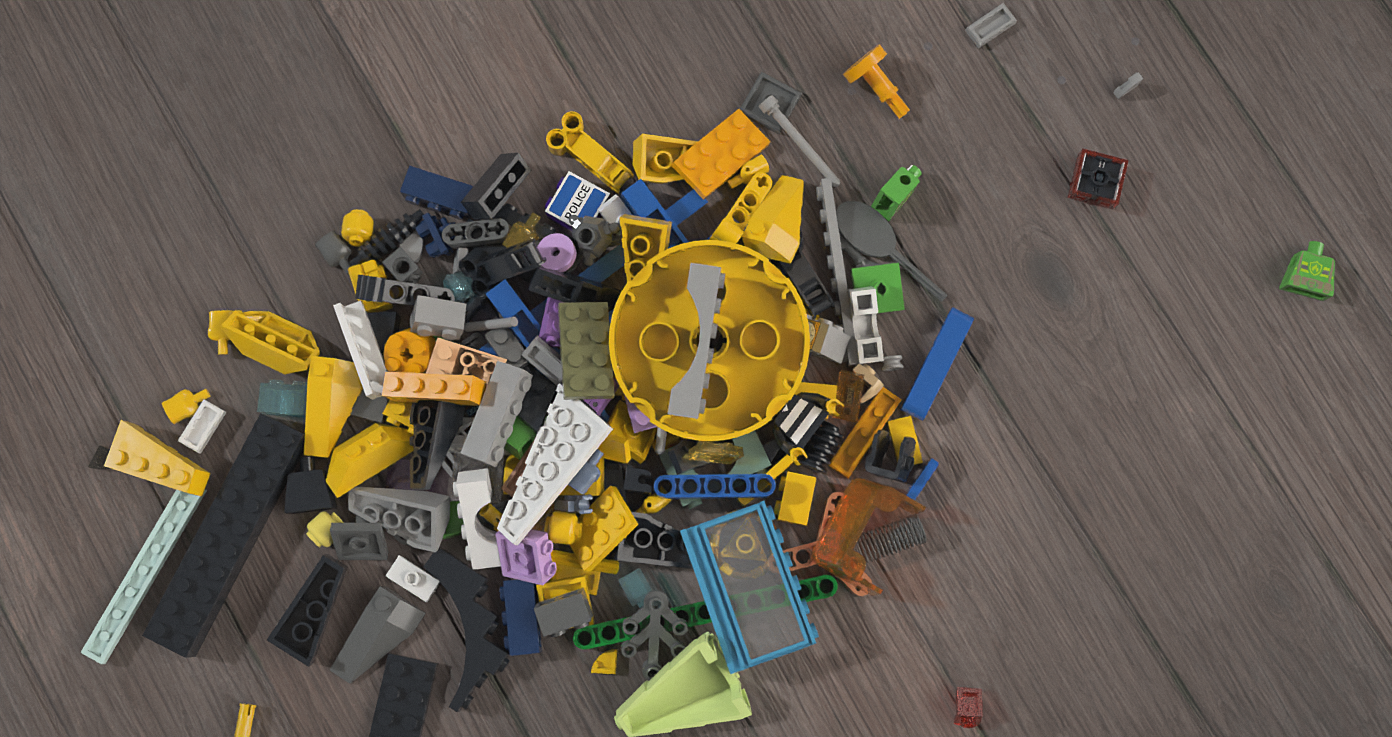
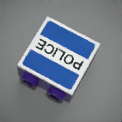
(575, 197)

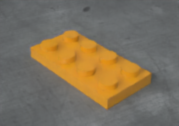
(720, 154)

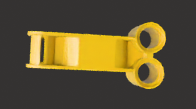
(588, 153)
(754, 195)

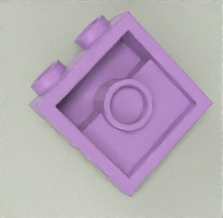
(528, 560)

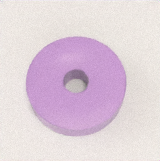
(566, 256)

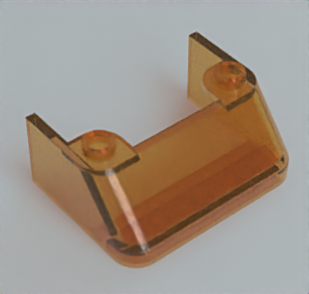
(846, 524)

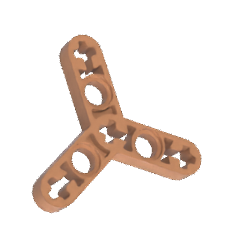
(828, 507)

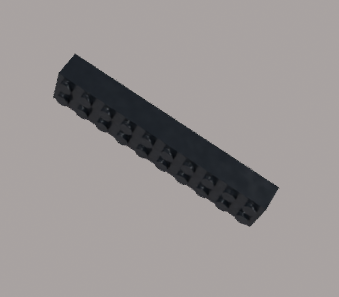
(226, 537)

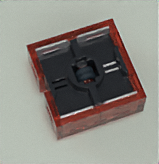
(1098, 178)

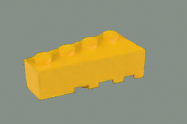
(642, 241)
(148, 458)

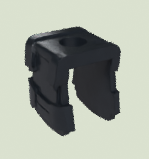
(880, 446)

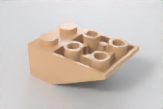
(461, 360)

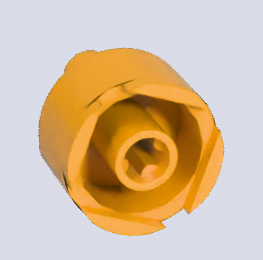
(408, 352)

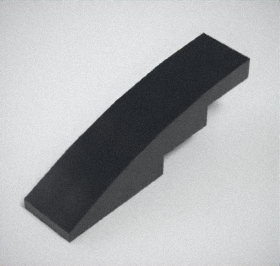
(572, 288)

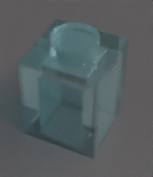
(635, 587)

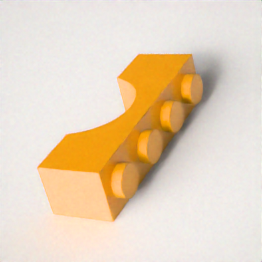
(438, 387)

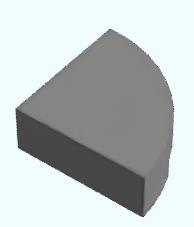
(1132, 82)
(413, 246)

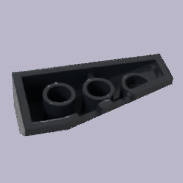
(434, 432)

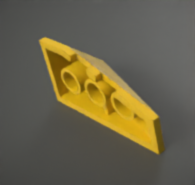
(777, 221)

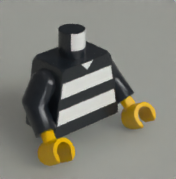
(800, 420)

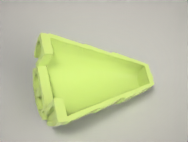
(686, 693)

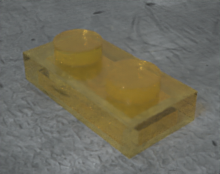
(715, 452)

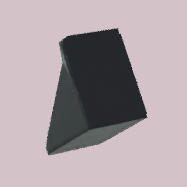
(773, 451)

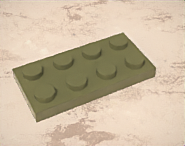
(585, 351)

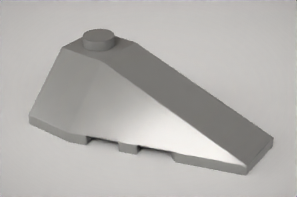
(412, 514)

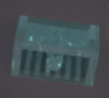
(283, 399)

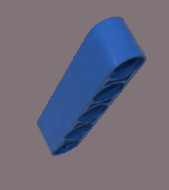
(937, 363)
(725, 480)

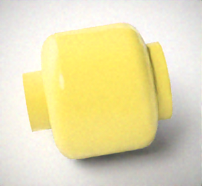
(320, 528)

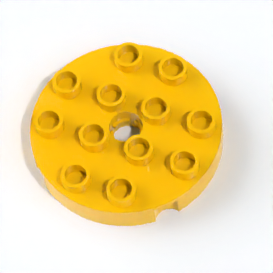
(748, 376)

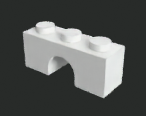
(863, 311)

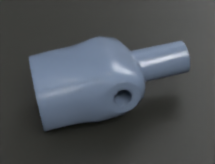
(587, 474)

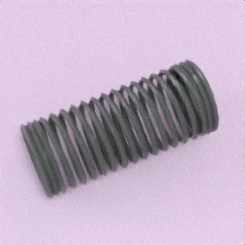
(913, 535)

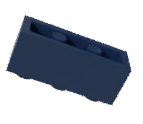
(436, 192)
(520, 617)

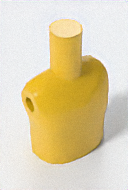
(748, 170)
(215, 333)
(183, 404)
(656, 503)

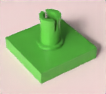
(885, 280)

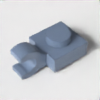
(574, 503)

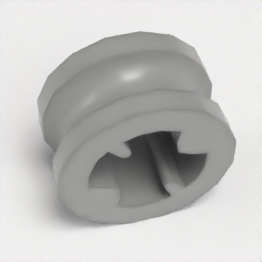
(892, 363)

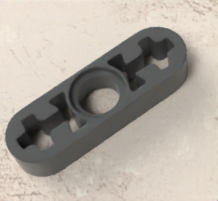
(467, 228)

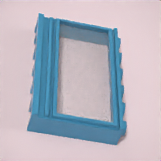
(749, 587)

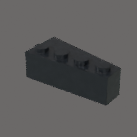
(307, 616)

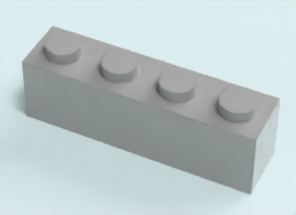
(497, 414)

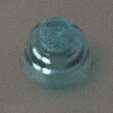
(459, 285)

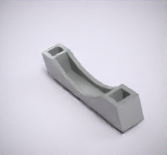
(687, 394)

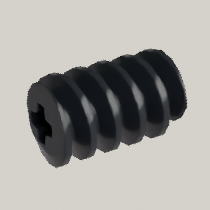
(821, 448)

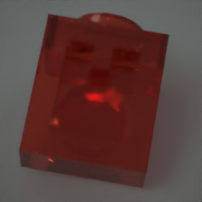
(968, 707)

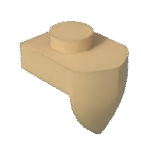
(870, 381)

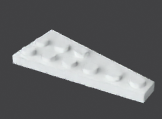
(558, 453)

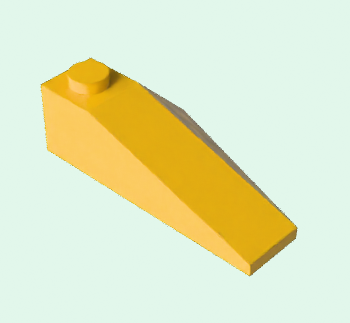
(655, 155)
(330, 398)

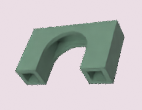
(753, 462)

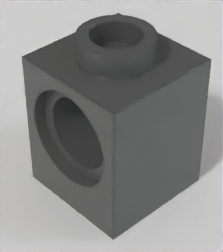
(399, 259)

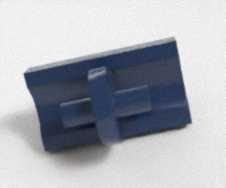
(432, 227)

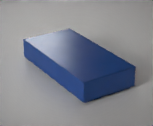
(922, 479)

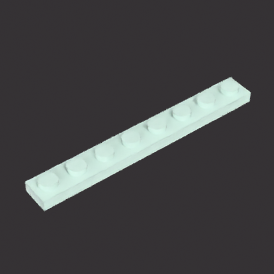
(141, 576)

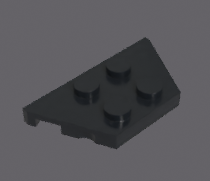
(537, 399)

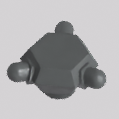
(592, 236)

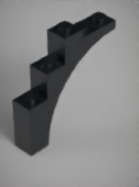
(478, 621)

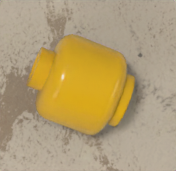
(357, 227)
(563, 527)

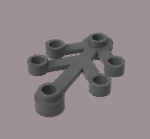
(653, 631)

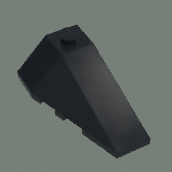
(652, 544)

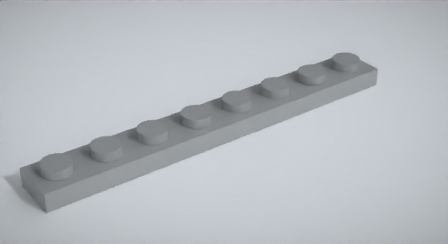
(835, 262)

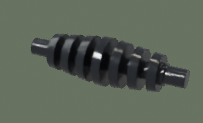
(388, 238)

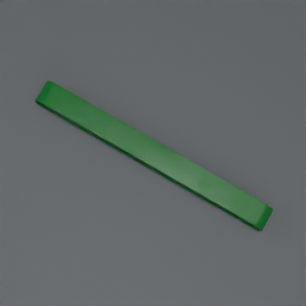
(598, 639)

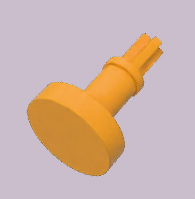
(877, 80)

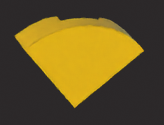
(606, 662)

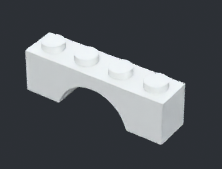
(474, 492)

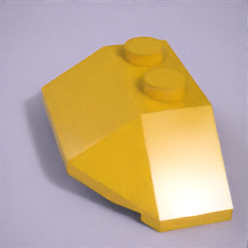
(271, 340)
(366, 456)

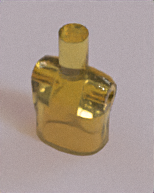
(522, 231)

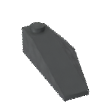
(378, 631)

